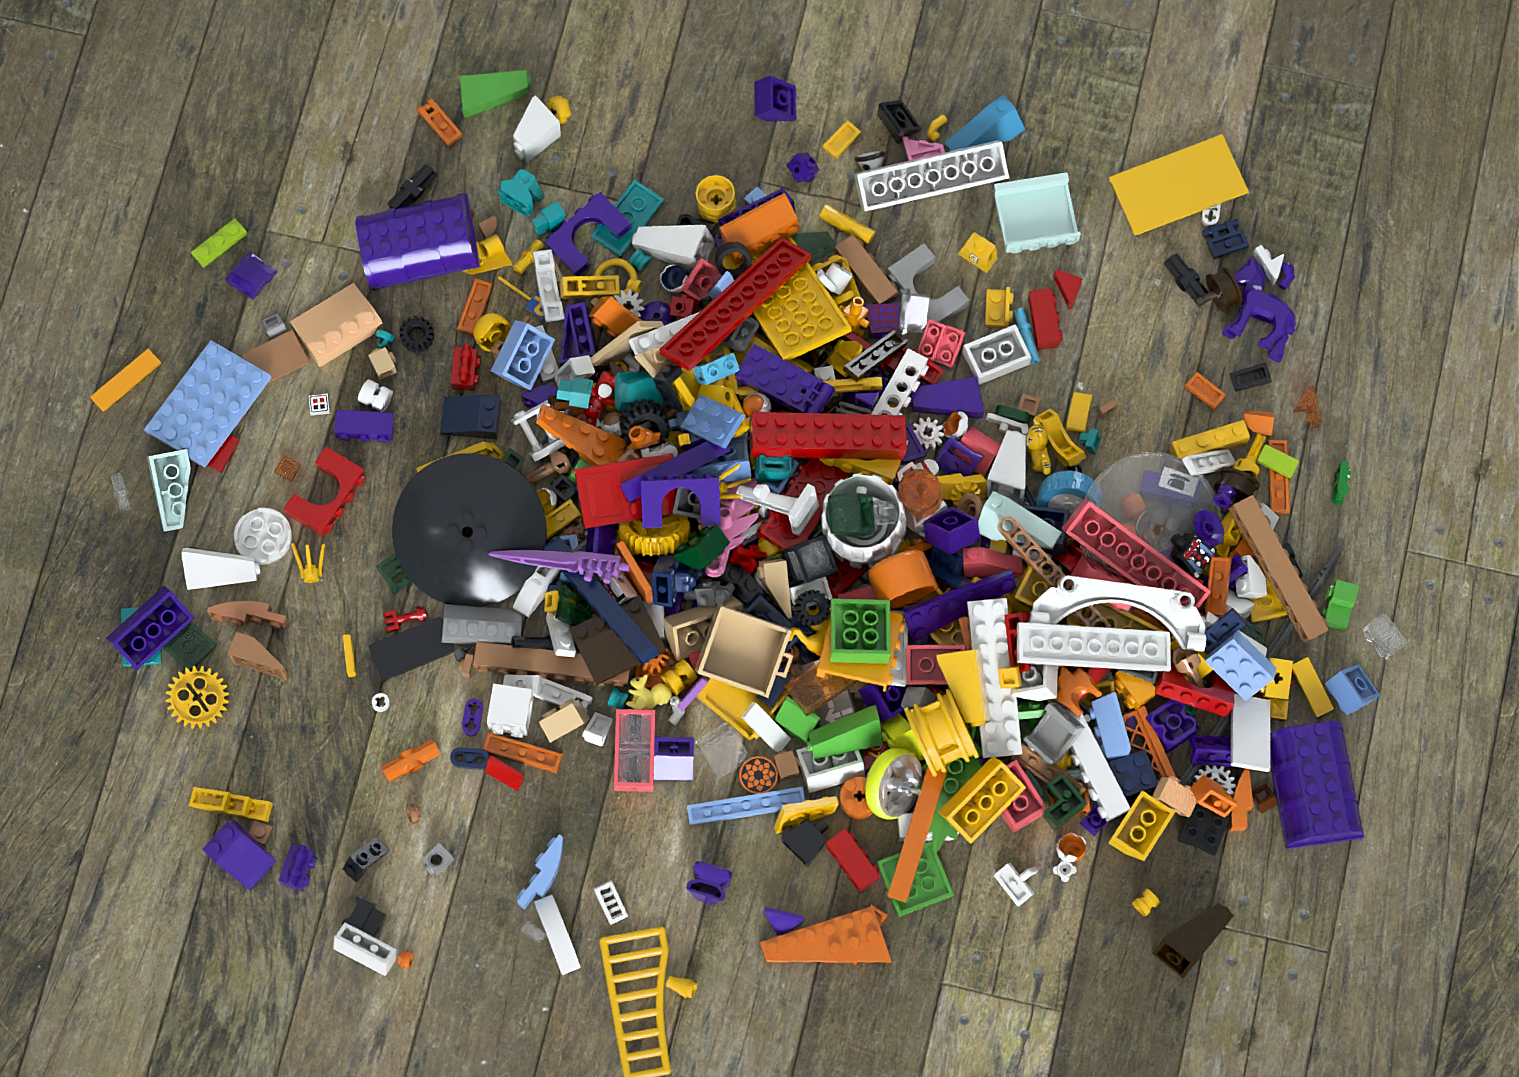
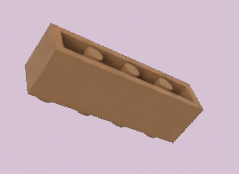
(866, 272)

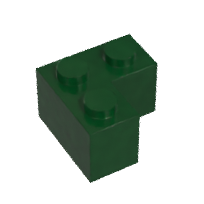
(1067, 801)

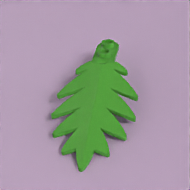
(955, 779)

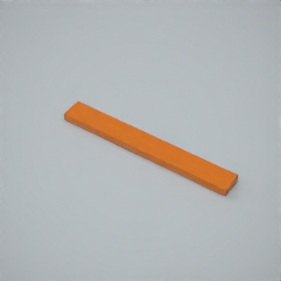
(917, 835)

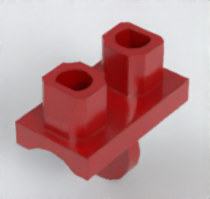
(747, 558)

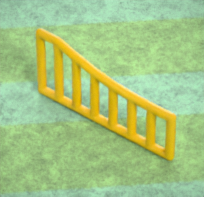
(658, 991)

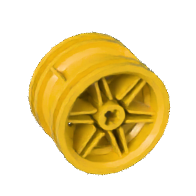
(941, 732)

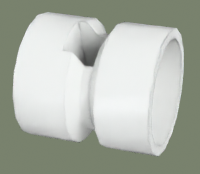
(376, 396)

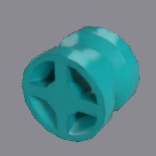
(640, 260)
(618, 698)

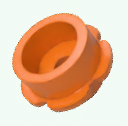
(406, 959)

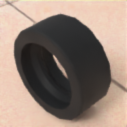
(729, 248)

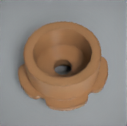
(414, 813)

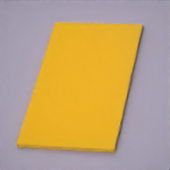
(1178, 185)

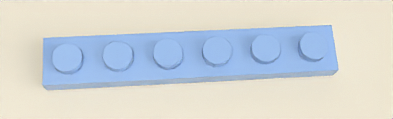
(743, 806)

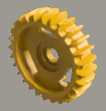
(656, 539)

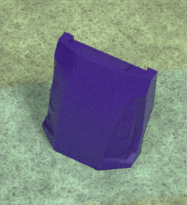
(250, 275)

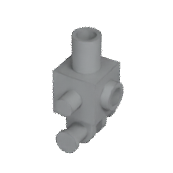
(710, 593)

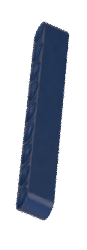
(608, 609)

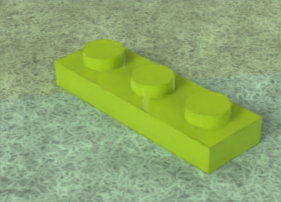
(219, 243)

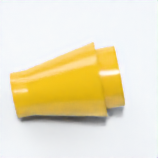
(682, 986)

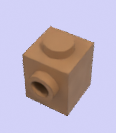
(786, 765)

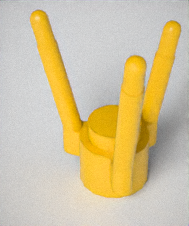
(723, 488)
(310, 573)

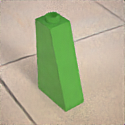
(492, 89)
(847, 734)

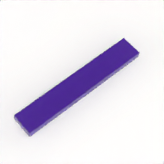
(676, 466)

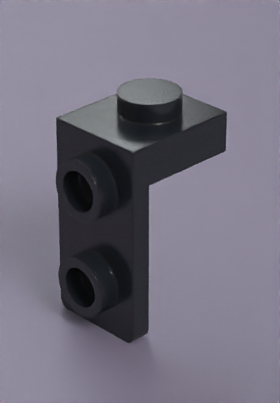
(663, 385)
(363, 858)

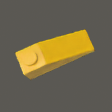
(588, 286)

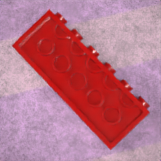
(822, 477)

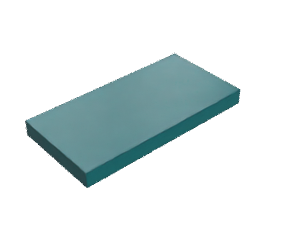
(638, 206)

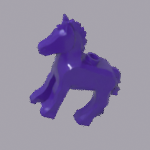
(1262, 307)

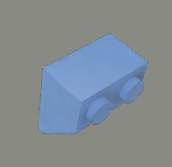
(1352, 689)

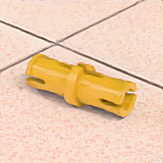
(527, 257)

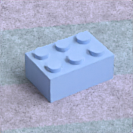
(522, 355)
(1241, 665)

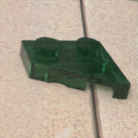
(816, 243)

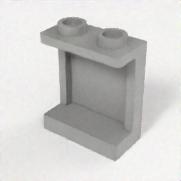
(1054, 734)

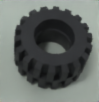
(644, 411)

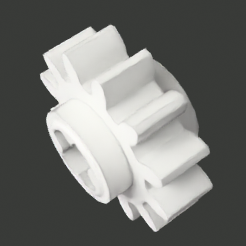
(632, 300)
(935, 437)

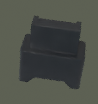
(365, 916)

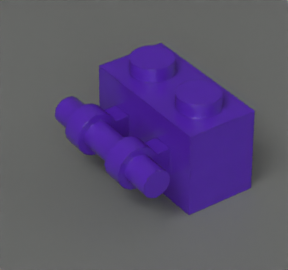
(297, 867)

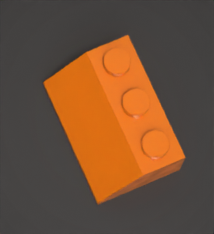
(612, 316)

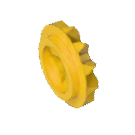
(965, 487)

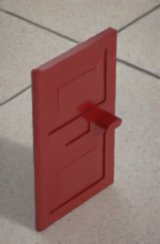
(602, 497)

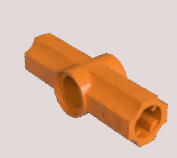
(410, 760)

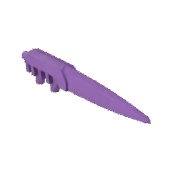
(573, 562)

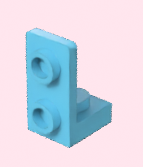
(716, 369)

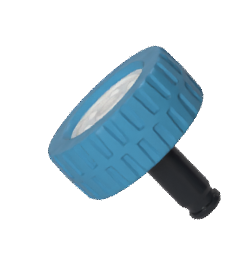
(1064, 489)

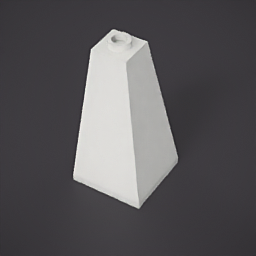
(675, 244)
(1008, 469)

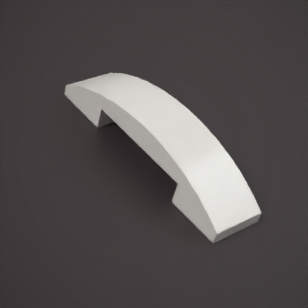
(547, 286)
(557, 934)

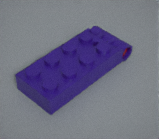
(783, 381)

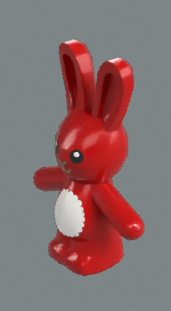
(599, 398)

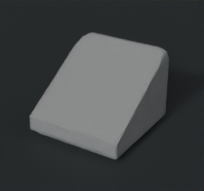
(274, 326)

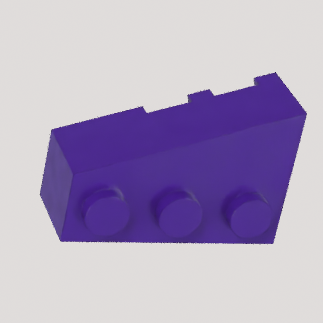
(578, 333)

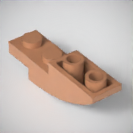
(241, 611)

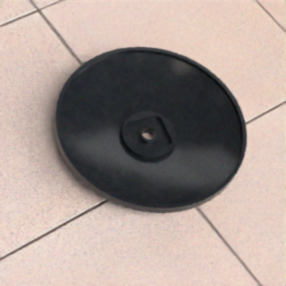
(476, 494)

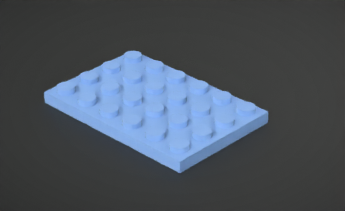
(208, 403)

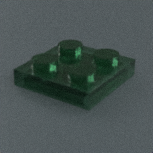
(189, 646)

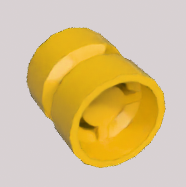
(679, 677)

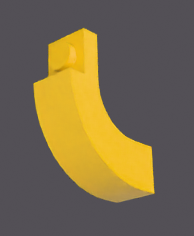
(1058, 440)

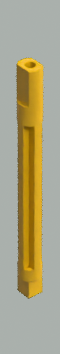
(840, 386)

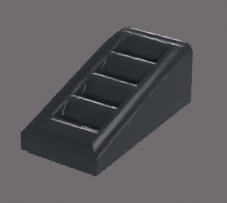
(1260, 367)

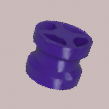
(1224, 496)

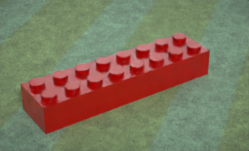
(828, 435)

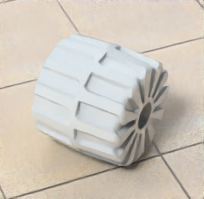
(872, 547)

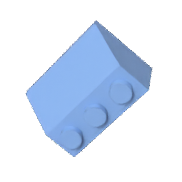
(1109, 727)

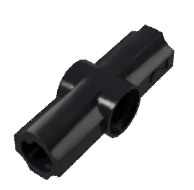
(413, 188)
(1185, 277)

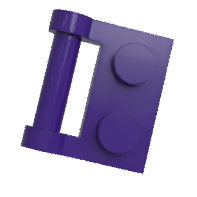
(953, 463)

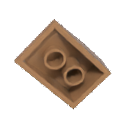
(251, 654)

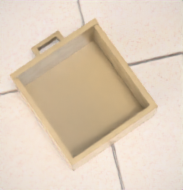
(744, 651)

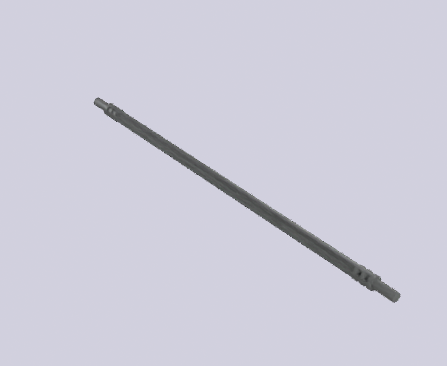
(1272, 650)

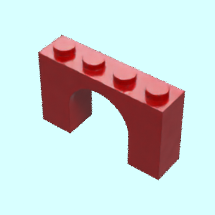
(322, 517)
(1216, 698)

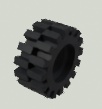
(420, 344)
(823, 605)

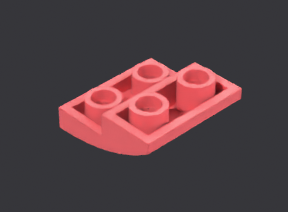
(941, 343)

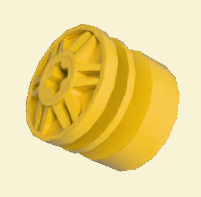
(715, 190)

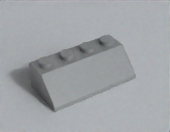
(480, 624)

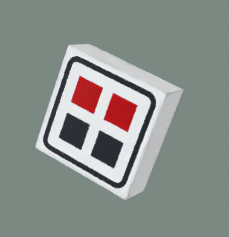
(319, 404)

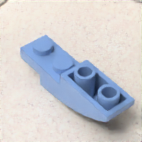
(548, 866)

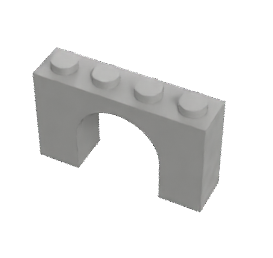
(913, 264)

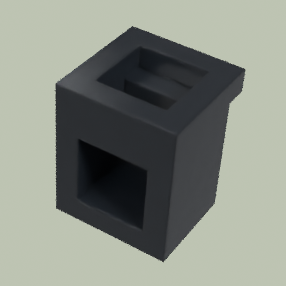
(563, 483)

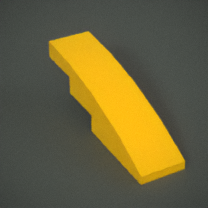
(1231, 538)
(230, 804)

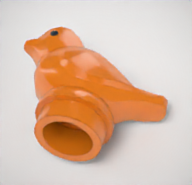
(642, 438)

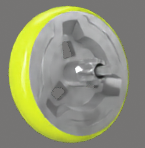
(900, 784)

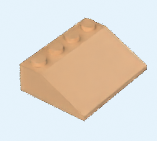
(337, 324)

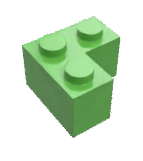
(1340, 599)

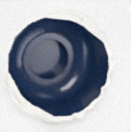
(673, 278)

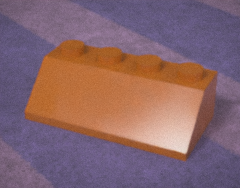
(761, 227)

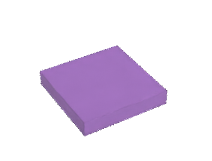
(693, 692)

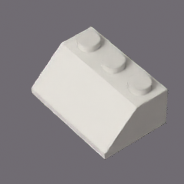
(1038, 683)
(829, 770)

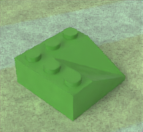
(860, 631)

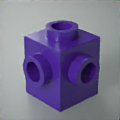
(803, 167)

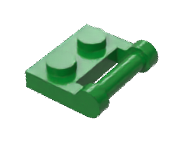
(1340, 485)

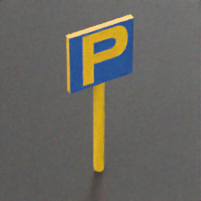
(534, 304)

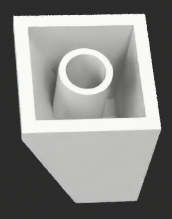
(535, 131)

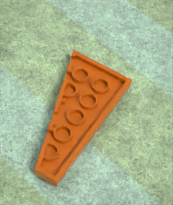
(591, 443)
(837, 940)

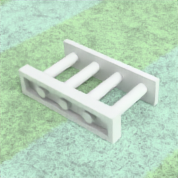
(538, 450)

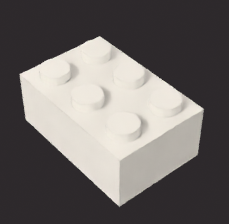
(996, 354)

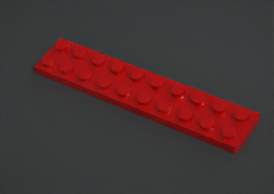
(735, 304)

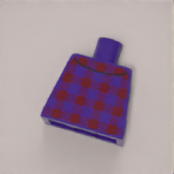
(882, 319)

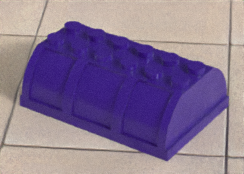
(417, 242)
(1314, 785)

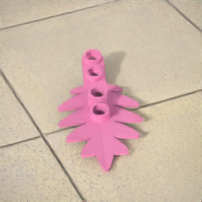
(732, 525)

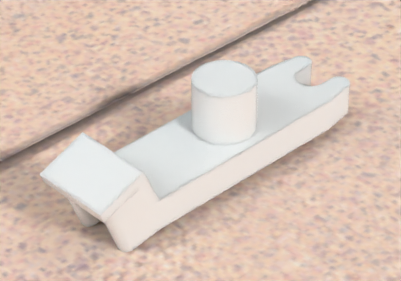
(1007, 423)

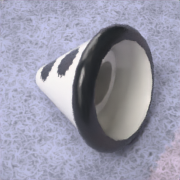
(870, 160)

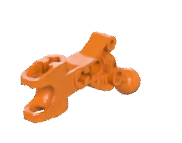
(1073, 686)

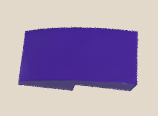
(1093, 821)

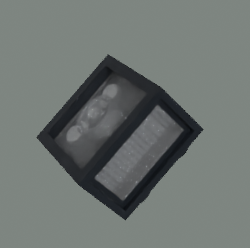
(810, 560)

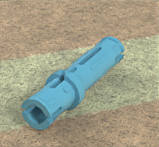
(1025, 332)

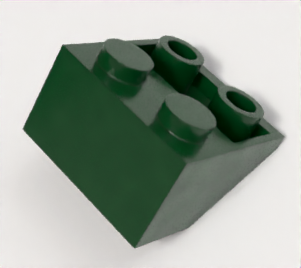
(702, 547)

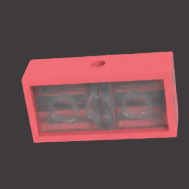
(634, 750)

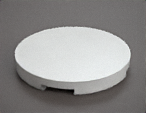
(263, 535)

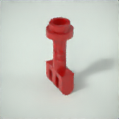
(395, 620)

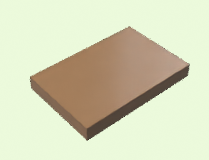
(278, 356)

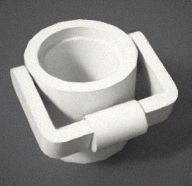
(835, 278)

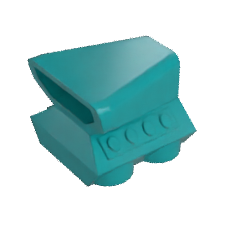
(521, 192)
(635, 386)

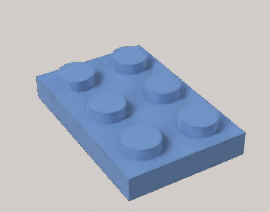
(712, 421)

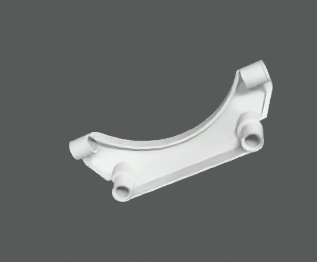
(1163, 604)

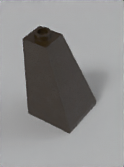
(1188, 943)

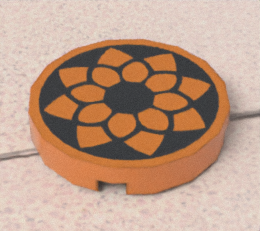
(758, 775)

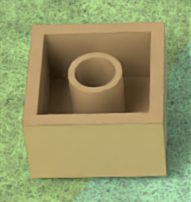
(566, 719)

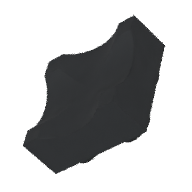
(1204, 829)

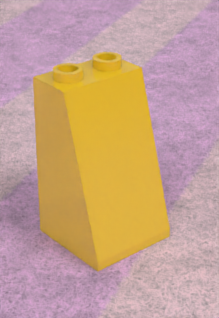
(967, 683)

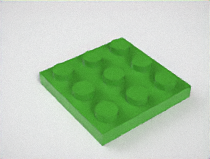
(929, 883)

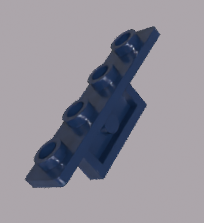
(947, 567)

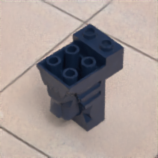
(671, 577)

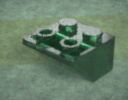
(851, 514)

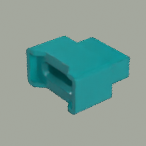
(550, 219)
(575, 392)
(772, 468)

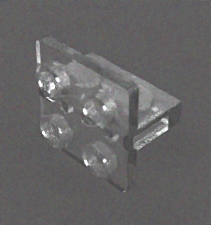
(913, 312)

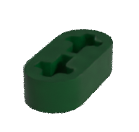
(1013, 414)

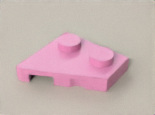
(921, 148)

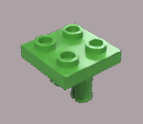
(1030, 710)

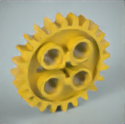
(182, 708)

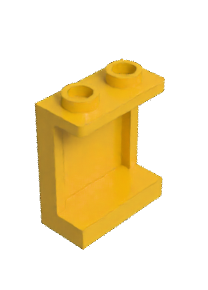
(850, 290)
(686, 386)

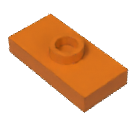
(1205, 390)

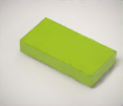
(1278, 461)

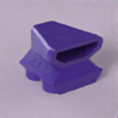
(1172, 724)
(709, 882)

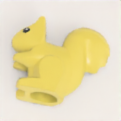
(647, 699)

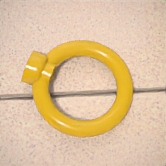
(633, 284)

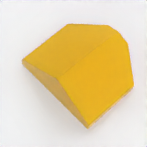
(843, 354)

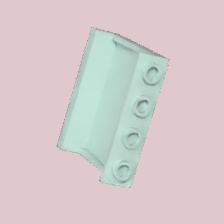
(1036, 213)

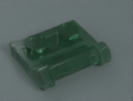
(391, 569)
(570, 612)

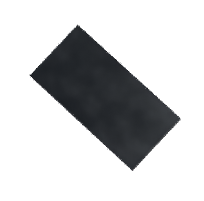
(410, 649)

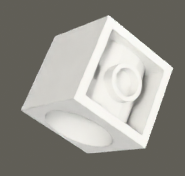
(510, 710)

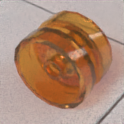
(910, 493)

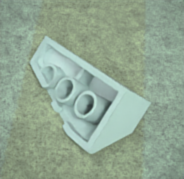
(170, 483)
(1000, 506)

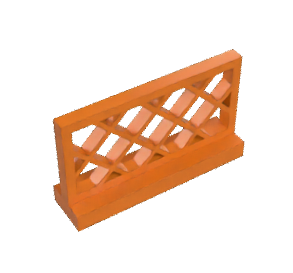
(1152, 741)

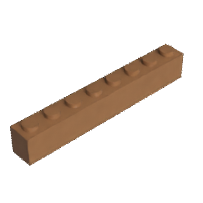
(1278, 568)
(538, 662)

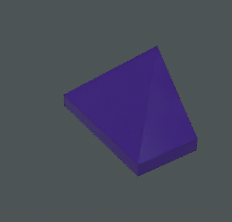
(782, 921)

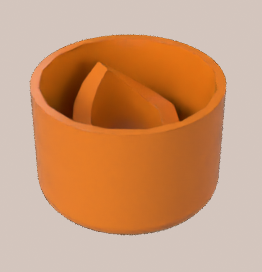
(902, 578)

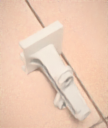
(798, 510)

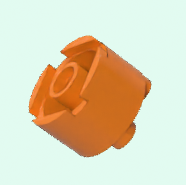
(849, 802)

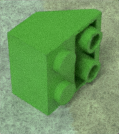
(794, 721)

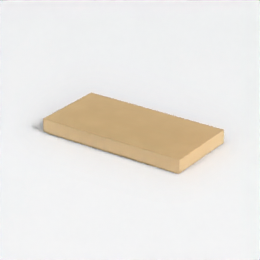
(620, 346)

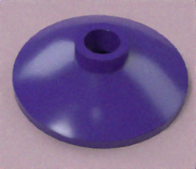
(657, 308)
(1208, 527)

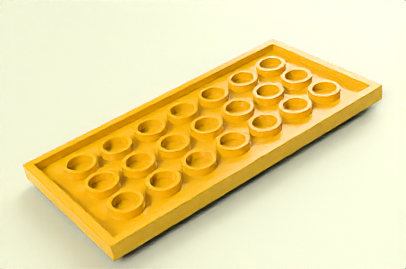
(798, 313)

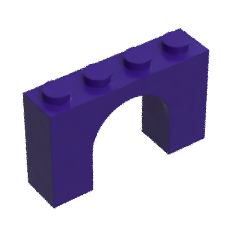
(597, 210)
(704, 487)

